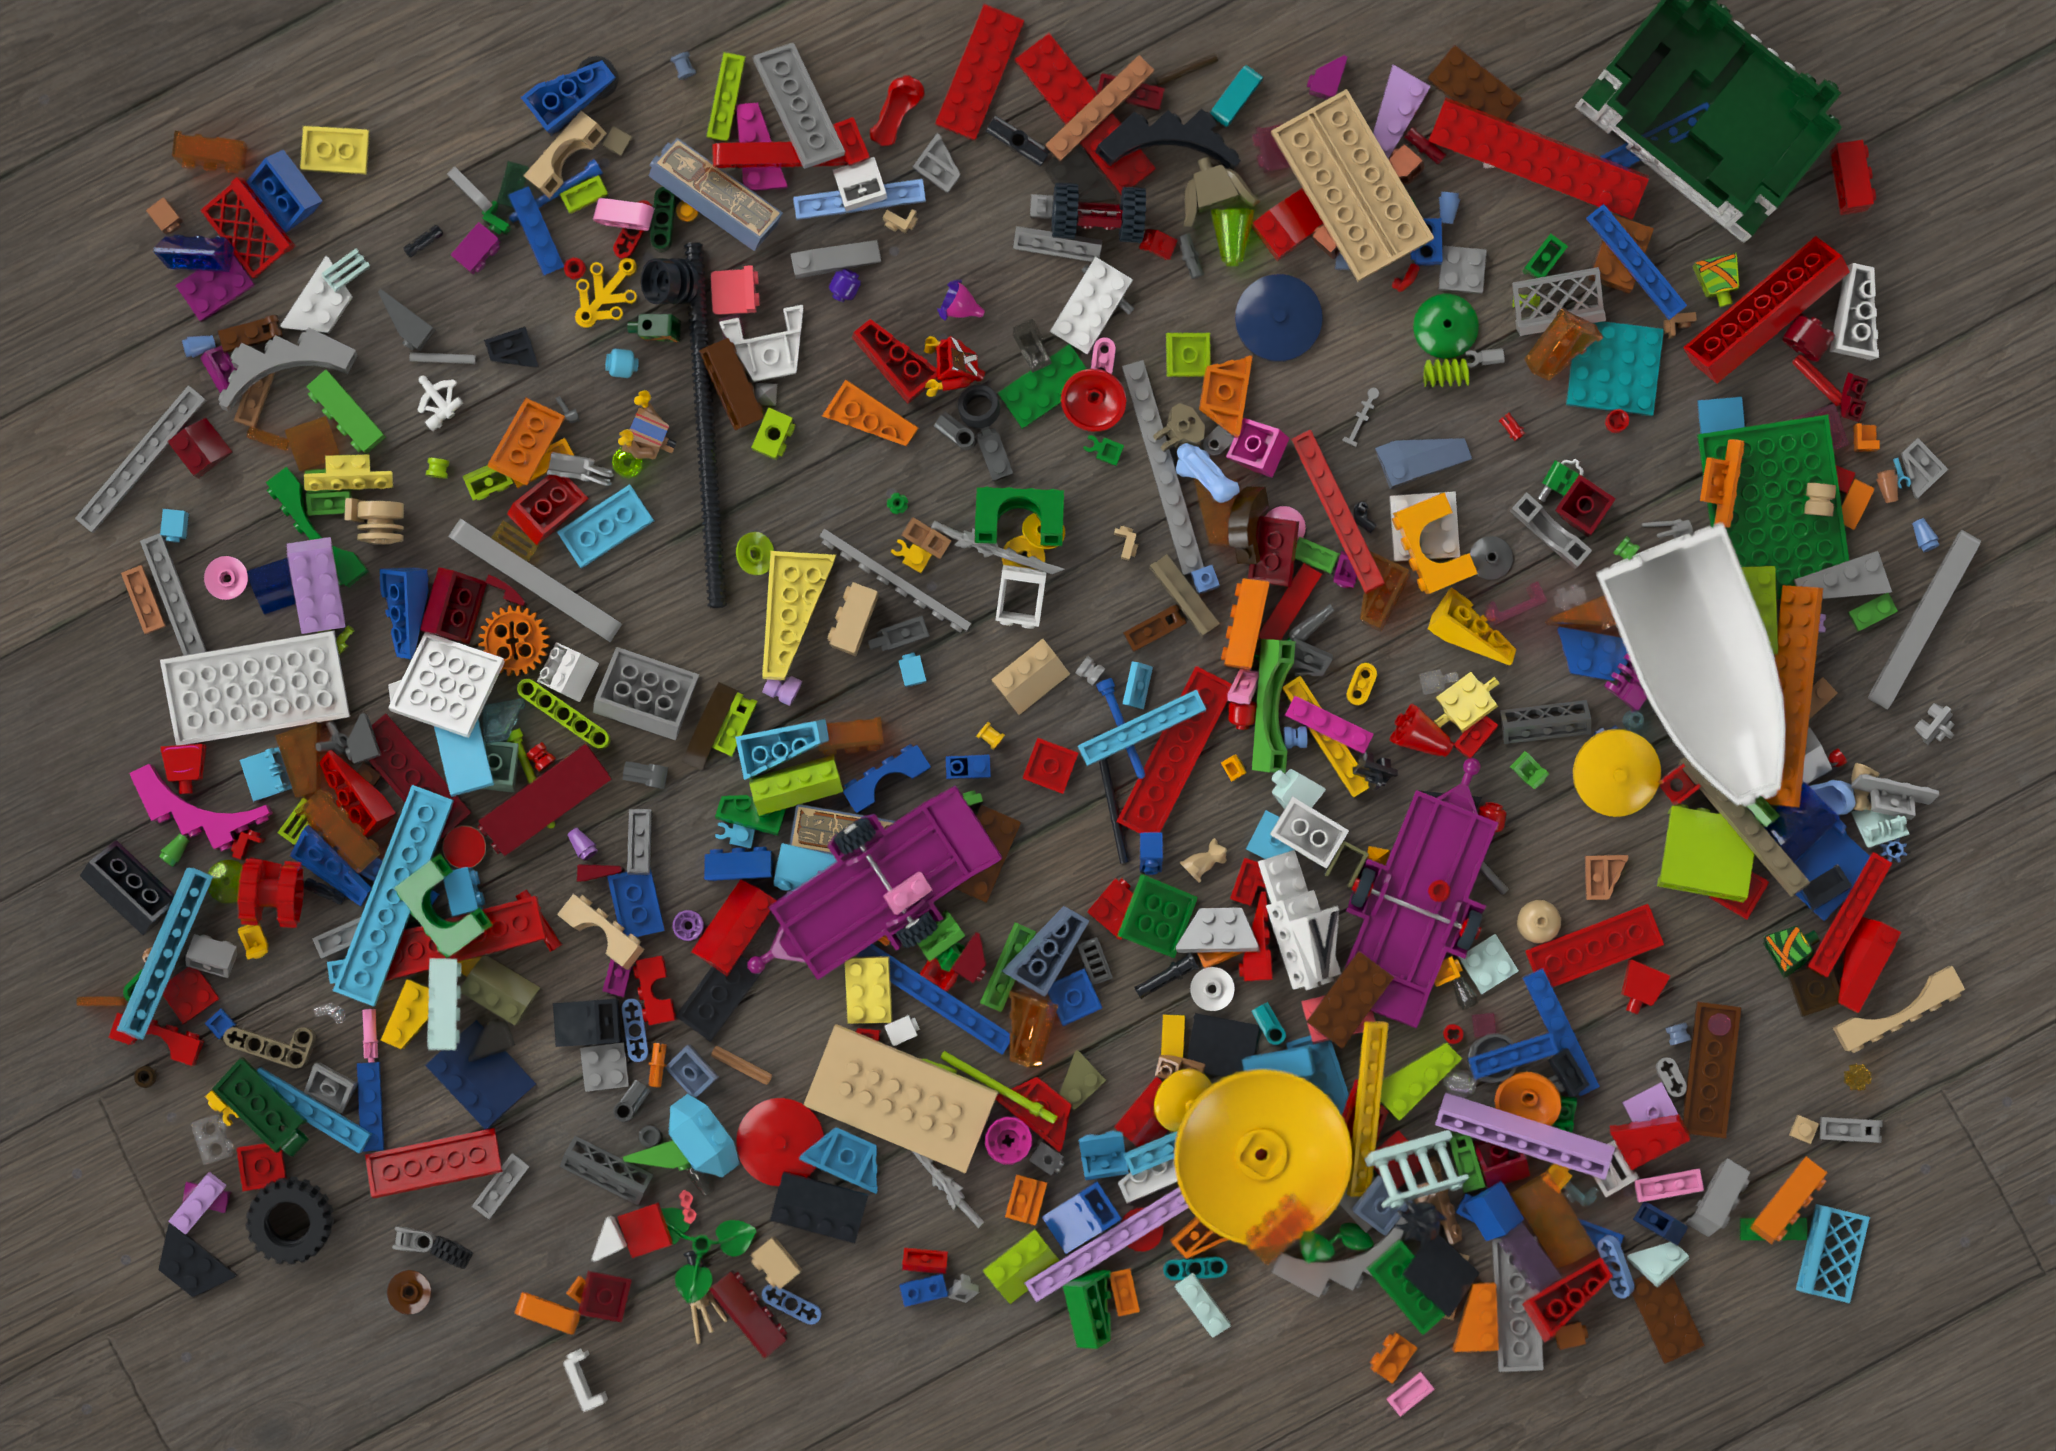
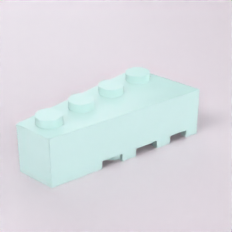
(442, 1003)

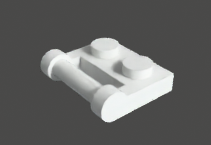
(1612, 1181)

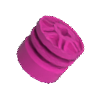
(1016, 1130)

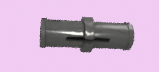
(1190, 256)

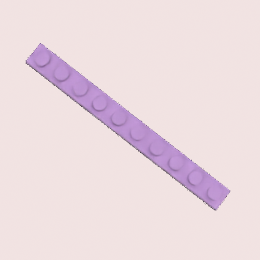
(1107, 1244)

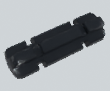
(423, 241)
(324, 891)

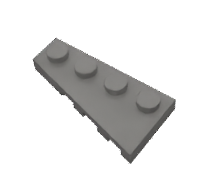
(1851, 578)

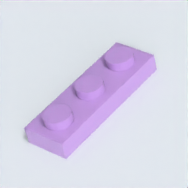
(197, 1203)

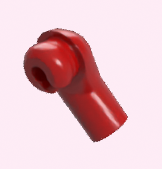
(1408, 279)

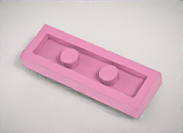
(1668, 1185)

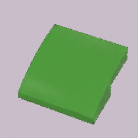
(325, 501)
(944, 937)

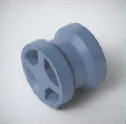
(1678, 1033)

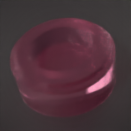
(1719, 1024)

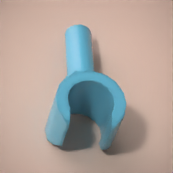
(1900, 473)

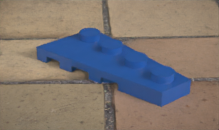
(329, 866)

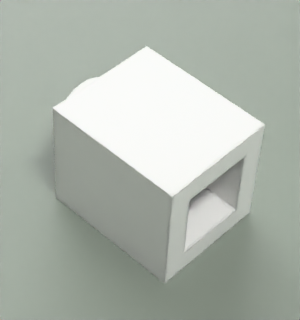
(902, 1030)

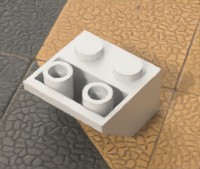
(860, 184)
(568, 672)

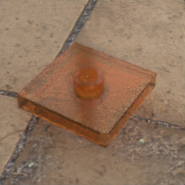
(312, 442)

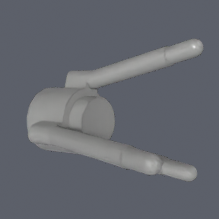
(1678, 527)

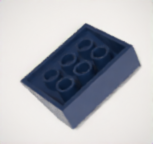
(483, 1086)

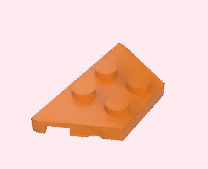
(1225, 393)

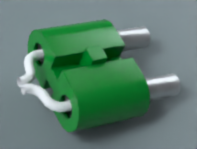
(1559, 478)

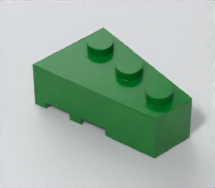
(1087, 1308)

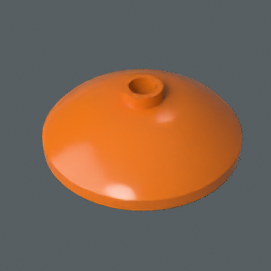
(1541, 1107)

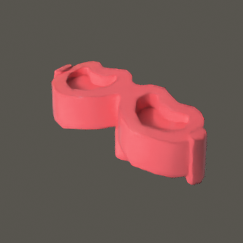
(686, 1200)

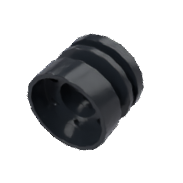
(669, 281)

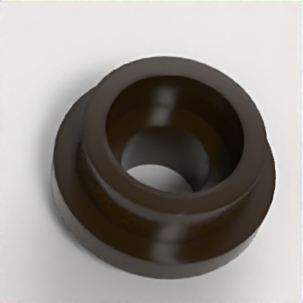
(139, 1080)

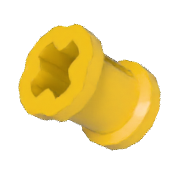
(990, 735)

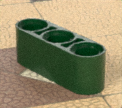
(665, 229)

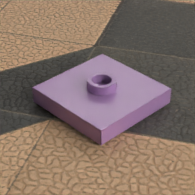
(1650, 1104)

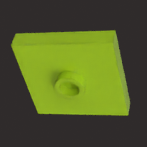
(1187, 354)

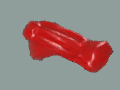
(902, 96)

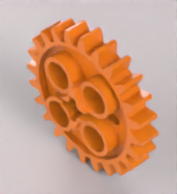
(534, 638)

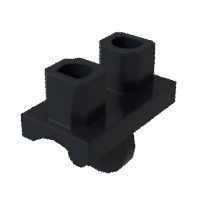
(1376, 773)

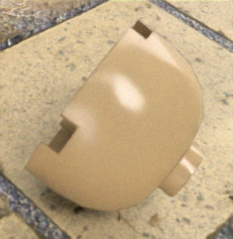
(1539, 921)

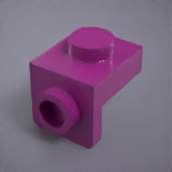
(1344, 574)

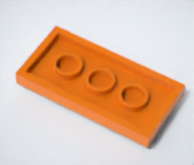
(526, 441)

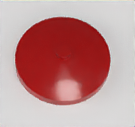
(775, 1137)

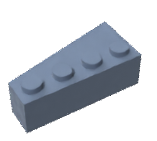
(1047, 952)

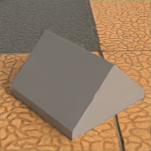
(330, 1087)

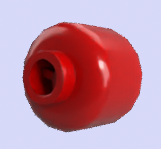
(1242, 714)
(1494, 812)

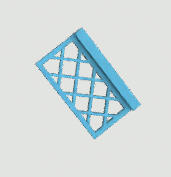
(1814, 1253)

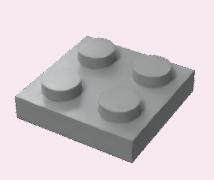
(1462, 269)
(604, 1067)

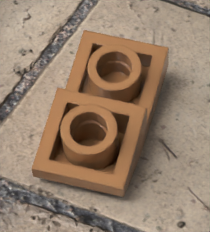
(1170, 1064)

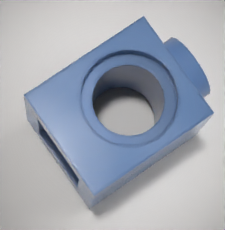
(1205, 579)

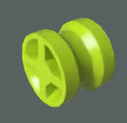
(437, 468)

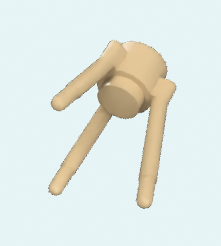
(702, 1304)

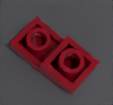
(1851, 402)

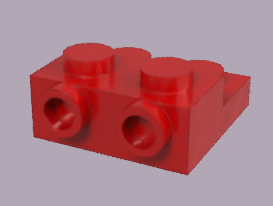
(1112, 906)

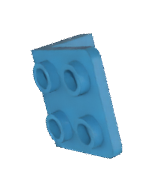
(1103, 1155)

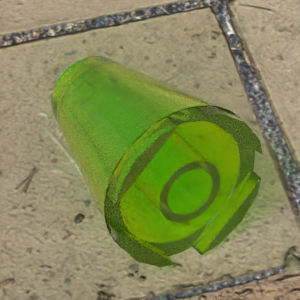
(1232, 232)

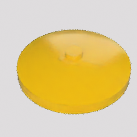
(1616, 772)

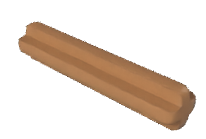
(741, 1065)

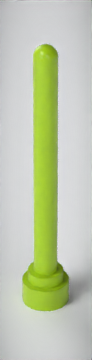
(516, 737)

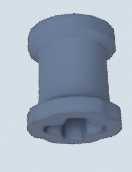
(683, 65)

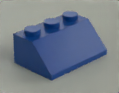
(284, 190)
(738, 864)

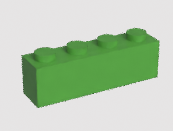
(345, 411)

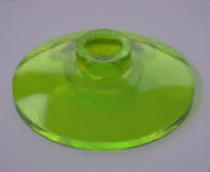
(220, 870)

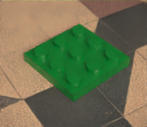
(1157, 916)

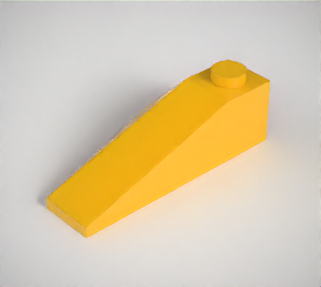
(1463, 627)

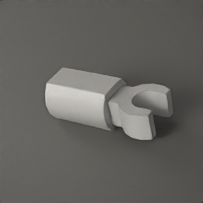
(1486, 357)

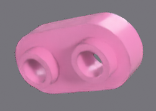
(1103, 360)

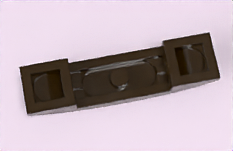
(709, 726)

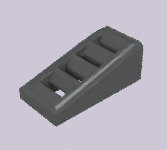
(1089, 943)

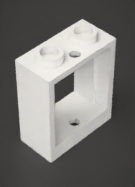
(1025, 575)

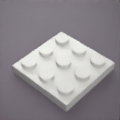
(1437, 539)

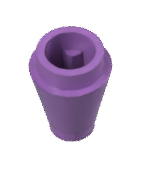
(582, 844)

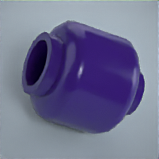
(844, 285)

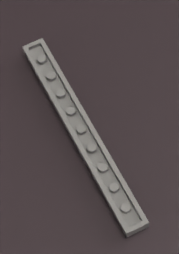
(1163, 468)

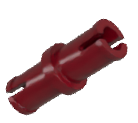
(1425, 146)

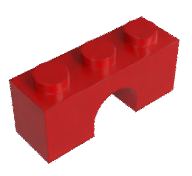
(648, 972)

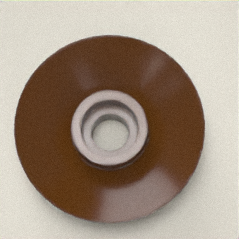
(401, 1300)

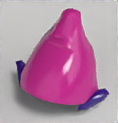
(959, 302)

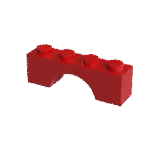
(183, 1047)

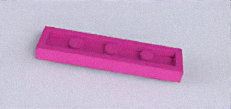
(1329, 724)

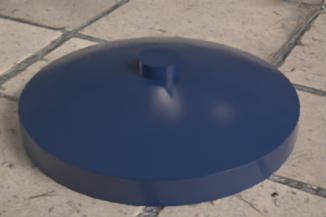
(1278, 318)

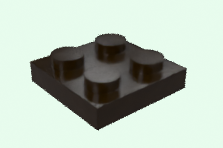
(1814, 991)

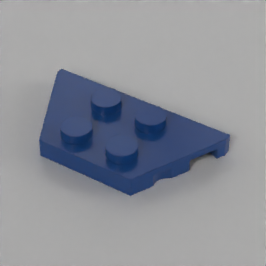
(1592, 653)

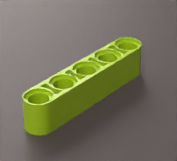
(553, 711)

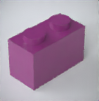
(476, 248)

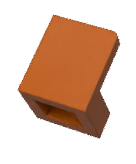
(1865, 438)

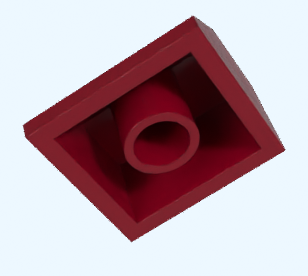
(200, 447)
(1584, 505)
(972, 960)
(1500, 1163)

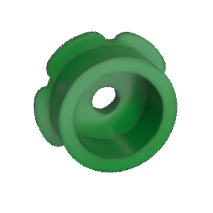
(902, 507)

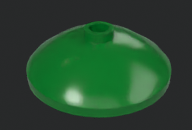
(1443, 341)

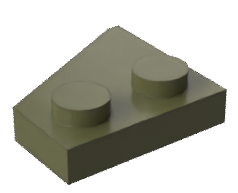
(1080, 1081)

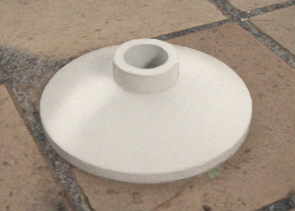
(1224, 989)

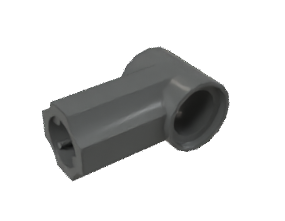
(954, 430)
(650, 774)
(633, 1100)

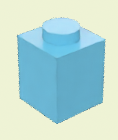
(174, 525)
(912, 670)

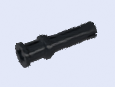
(1175, 971)

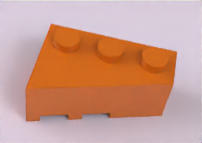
(1195, 1238)

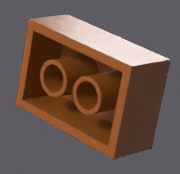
(1611, 269)

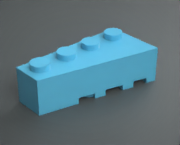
(776, 746)

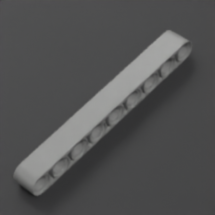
(535, 580)
(1924, 619)

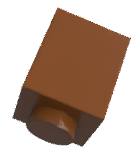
(1571, 1335)

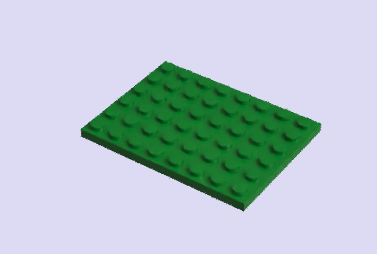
(1772, 497)

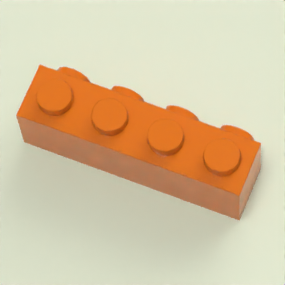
(1788, 1201)

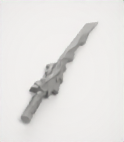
(967, 539)
(946, 1183)

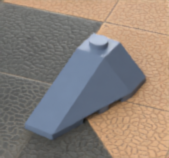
(1414, 459)

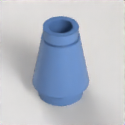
(1448, 206)
(197, 345)
(1925, 535)

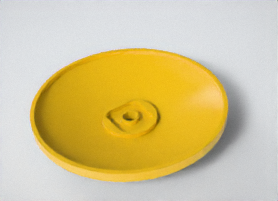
(1254, 1111)

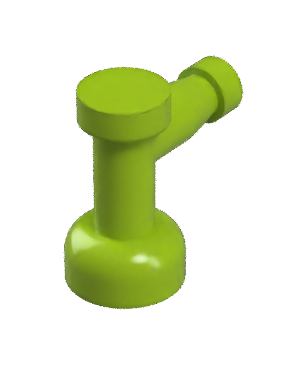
(342, 638)

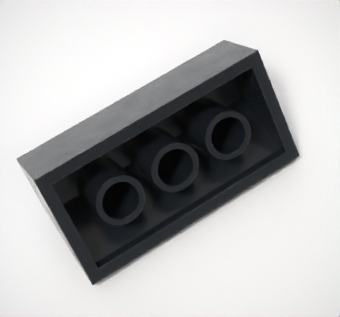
(128, 887)
(819, 1207)

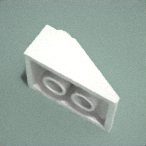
(1309, 832)

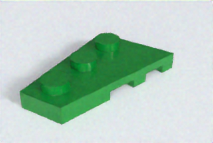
(743, 812)

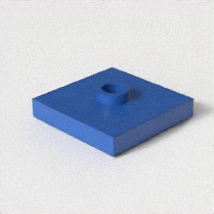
(1074, 997)

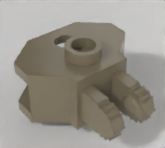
(1182, 428)

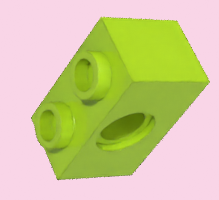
(771, 421)

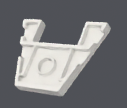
(769, 354)

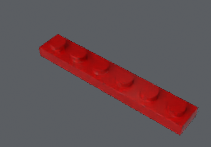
(1849, 914)

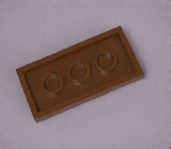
(1473, 85)
(1002, 832)
(1350, 999)
(1666, 1318)

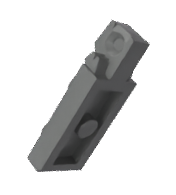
(994, 453)
(900, 634)

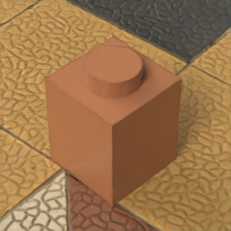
(165, 216)

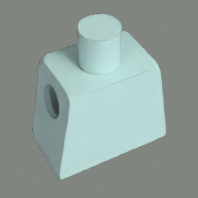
(1297, 786)

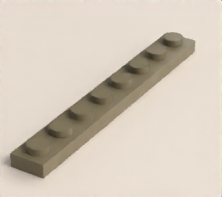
(1752, 833)

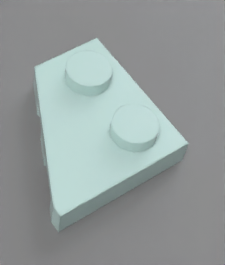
(1659, 1261)

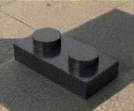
(1568, 1072)

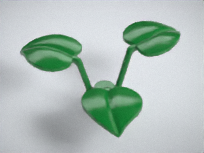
(734, 1239)
(1317, 1248)

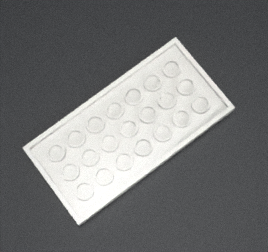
(255, 688)

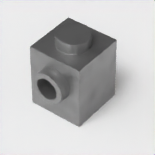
(1047, 1159)

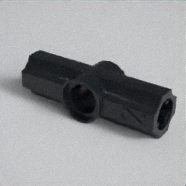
(1005, 133)

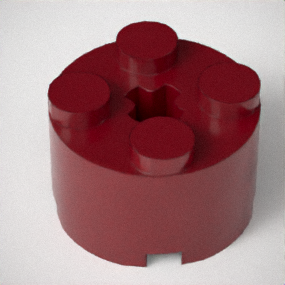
(1808, 337)

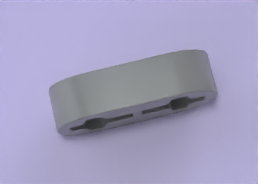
(1666, 1079)

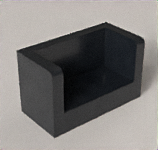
(1826, 887)

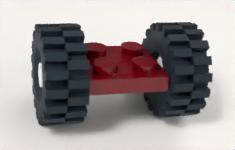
(1127, 216)

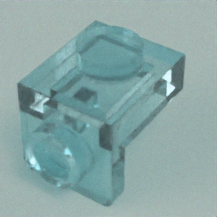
(1574, 1194)

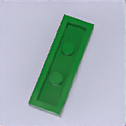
(1797, 1231)

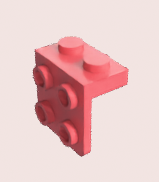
(734, 291)

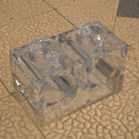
(206, 1141)

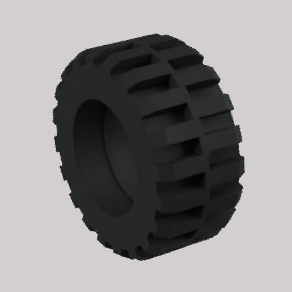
(276, 1246)

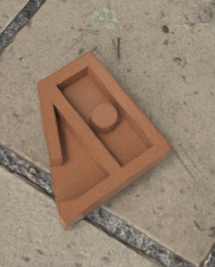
(1602, 875)

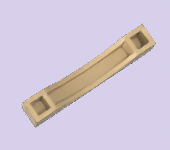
(1939, 987)

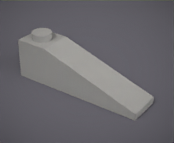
(834, 258)

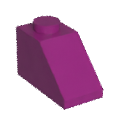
(1327, 78)

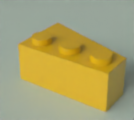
(408, 1015)

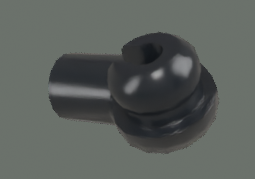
(1361, 517)

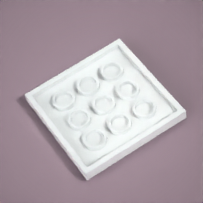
(446, 684)

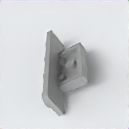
(1894, 797)

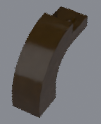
(1243, 523)

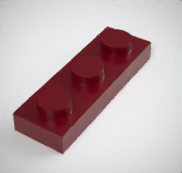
(1144, 96)

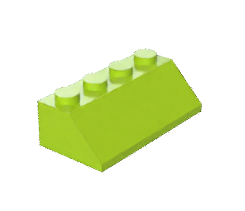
(795, 785)

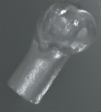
(332, 1010)

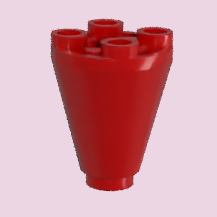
(1420, 733)

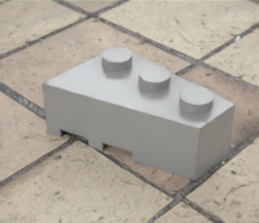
(1719, 1198)

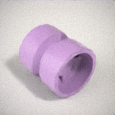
(784, 689)

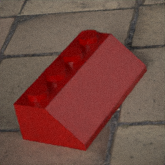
(734, 927)

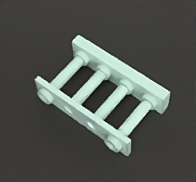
(1419, 1148)

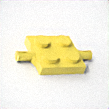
(1466, 702)

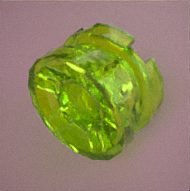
(626, 472)

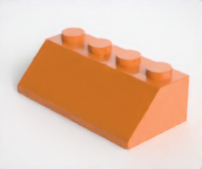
(1246, 623)

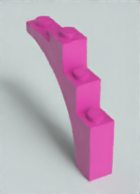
(219, 827)

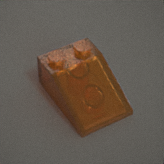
(1588, 615)

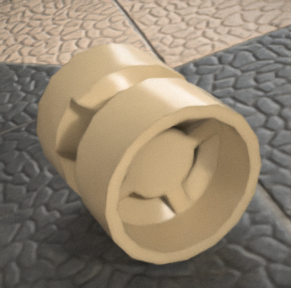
(1820, 499)

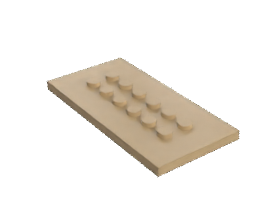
(1352, 185)
(900, 1098)

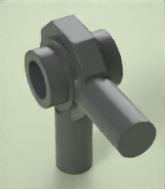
(337, 741)

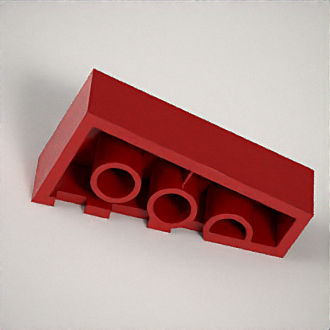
(895, 360)
(1559, 1302)

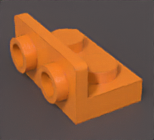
(1393, 1357)

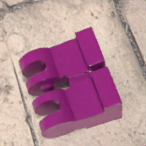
(1630, 692)

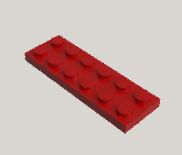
(979, 72)
(1596, 946)
(433, 1163)

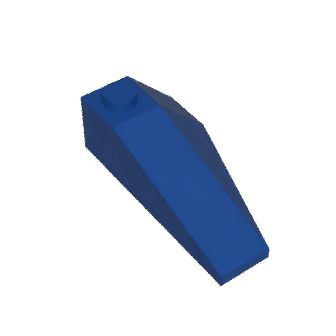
(406, 599)

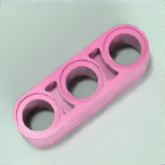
(623, 214)

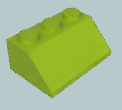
(1019, 1265)

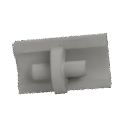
(1941, 717)

